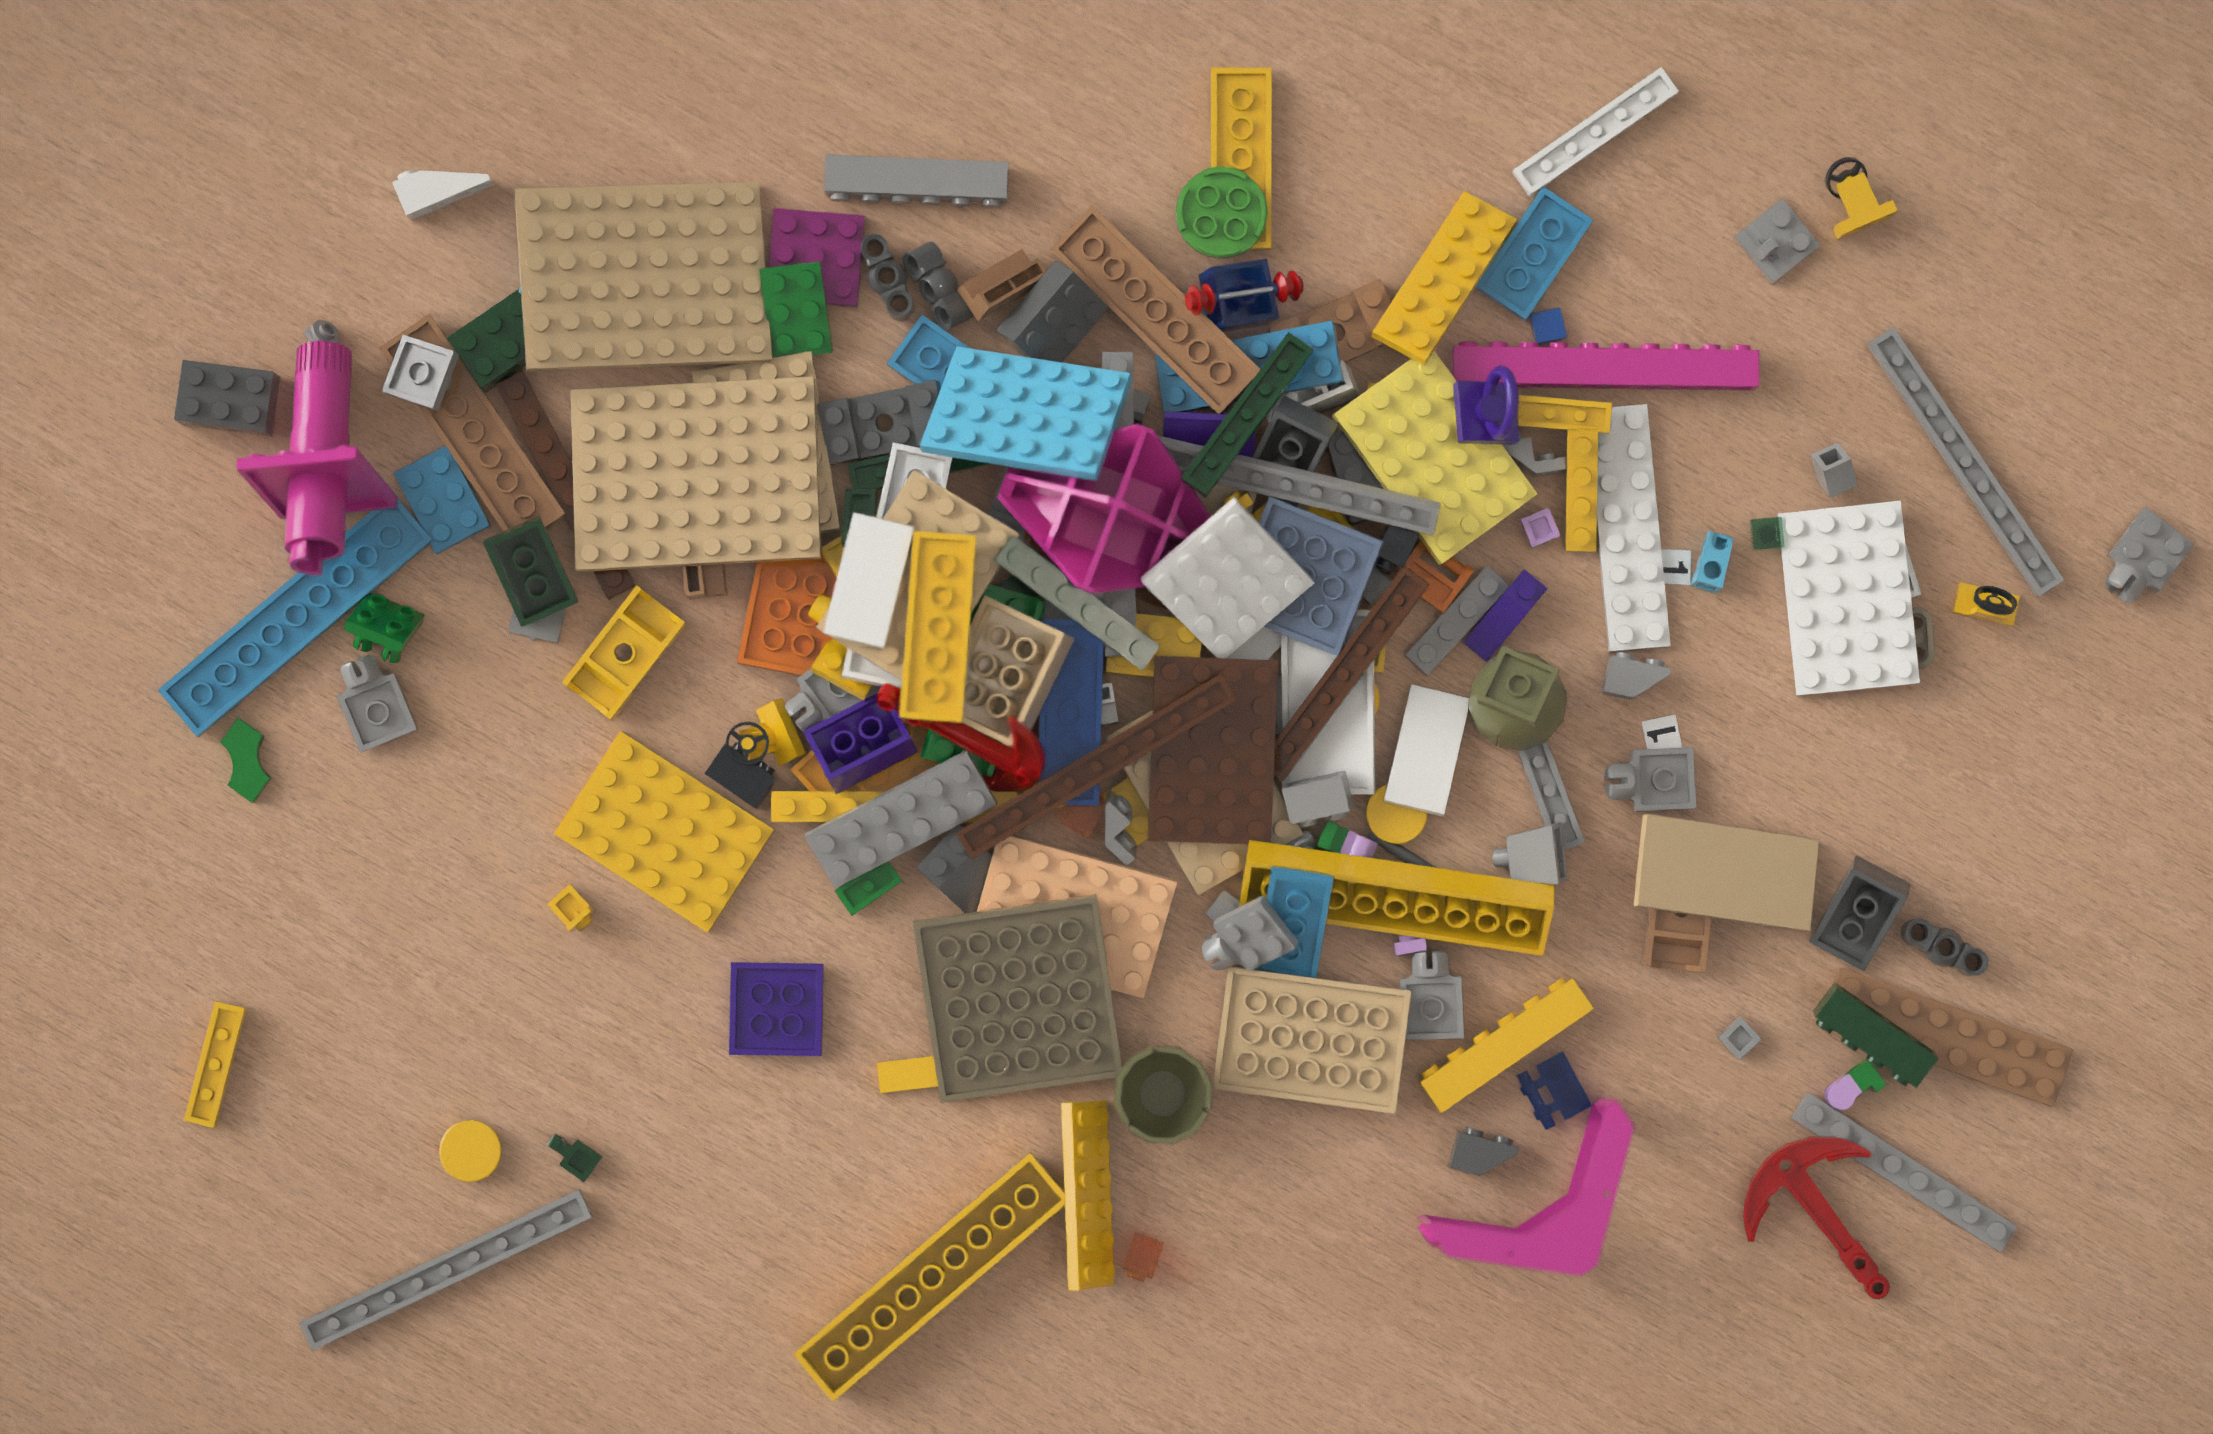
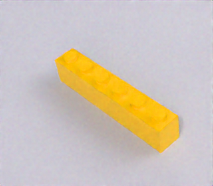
(1506, 1044)

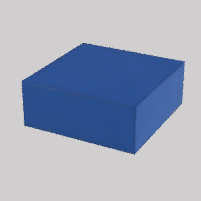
(1548, 326)

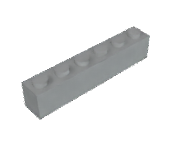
(916, 180)

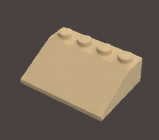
(1009, 668)

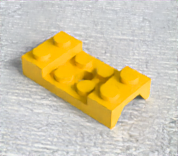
(648, 631)

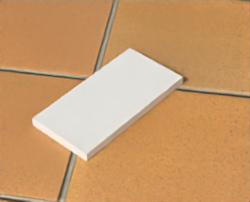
(1350, 734)

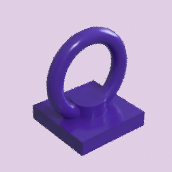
(1488, 409)

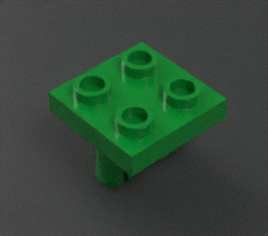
(384, 624)

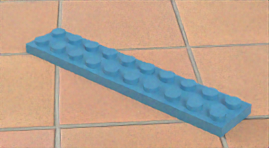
(293, 618)

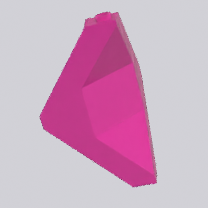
(1112, 527)

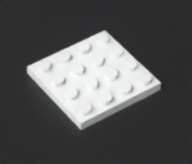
(1227, 580)

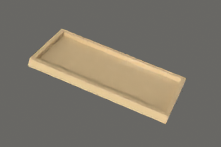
(1726, 873)

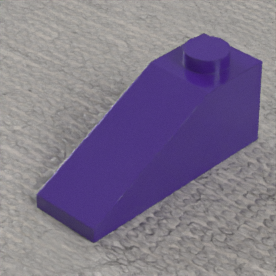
(1505, 615)

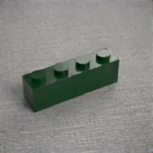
(1875, 1035)

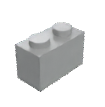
(1318, 798)

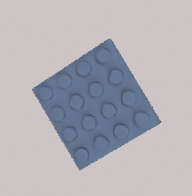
(1335, 559)

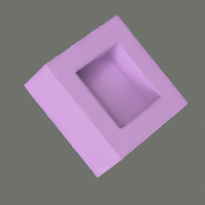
(1539, 528)
(1409, 944)

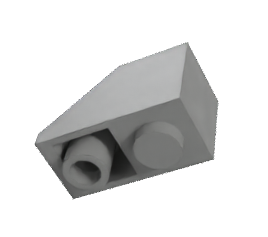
(1629, 678)

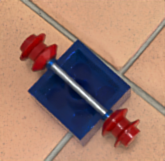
(1242, 294)

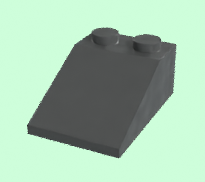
(955, 873)
(1860, 913)

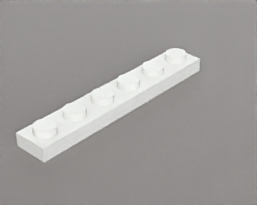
(1595, 131)

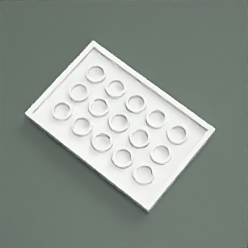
(1849, 598)

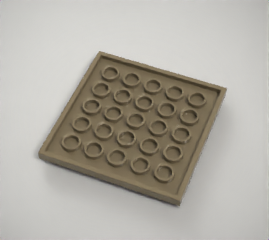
(1018, 998)

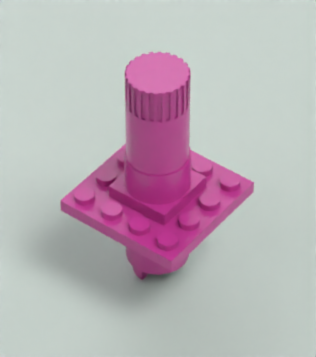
(321, 472)

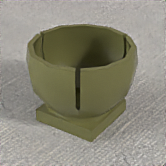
(1518, 699)
(1163, 1094)

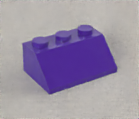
(1198, 429)
(859, 743)

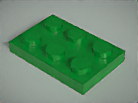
(796, 308)

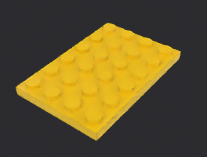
(664, 831)

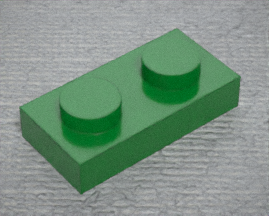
(868, 887)

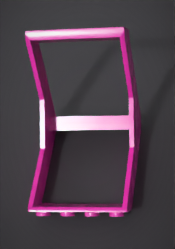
(1567, 1232)

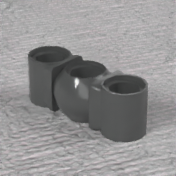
(883, 263)
(937, 285)
(1958, 952)

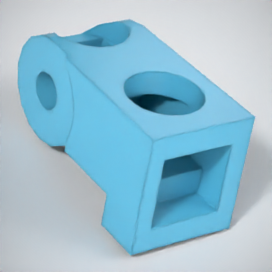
(1712, 562)

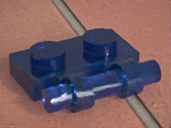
(1562, 1085)

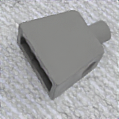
(1535, 855)

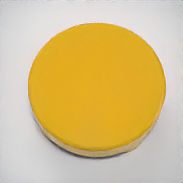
(1393, 822)
(470, 1150)

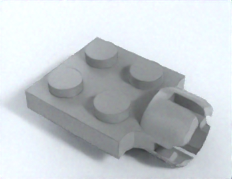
(2145, 556)
(820, 699)
(374, 704)
(1655, 779)
(1248, 937)
(1435, 998)

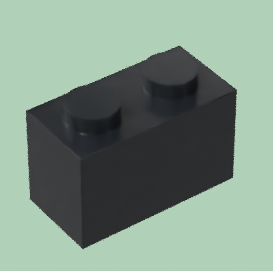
(1395, 549)
(746, 781)

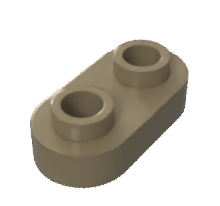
(1924, 636)

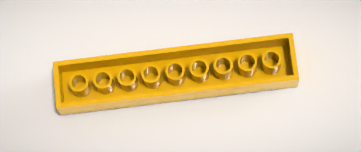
(1415, 898)
(931, 1276)

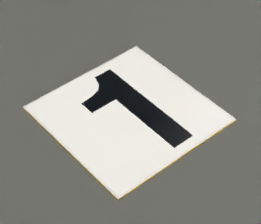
(1676, 566)
(1662, 733)

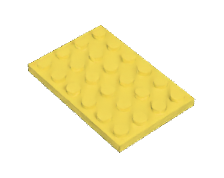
(1412, 447)

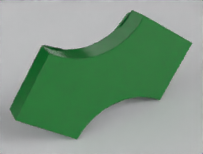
(244, 746)

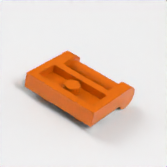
(1441, 589)

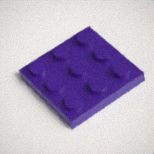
(776, 1009)

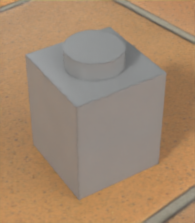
(1834, 470)

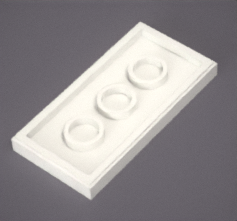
(869, 580)
(1427, 750)

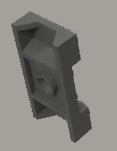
(852, 423)

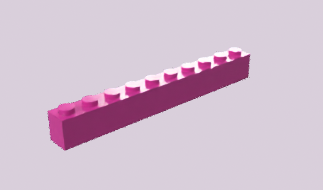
(1611, 367)

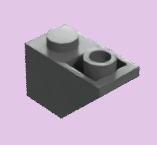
(1478, 1154)

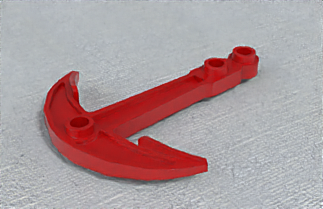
(1019, 766)
(1796, 1179)

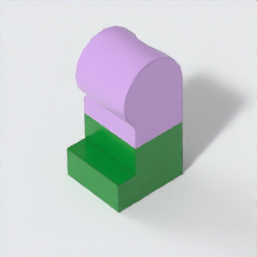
(1344, 841)
(1843, 1091)

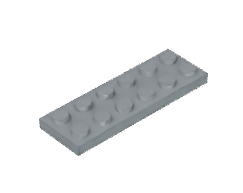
(901, 819)

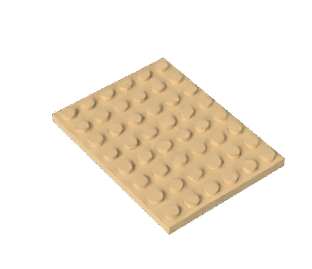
(642, 275)
(695, 474)

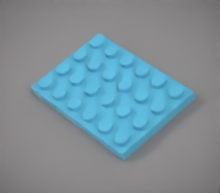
(1026, 413)

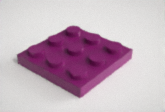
(822, 237)

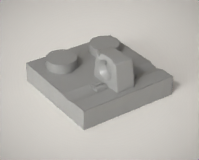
(1777, 241)
(420, 372)

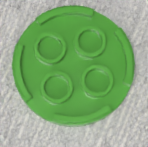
(1221, 212)

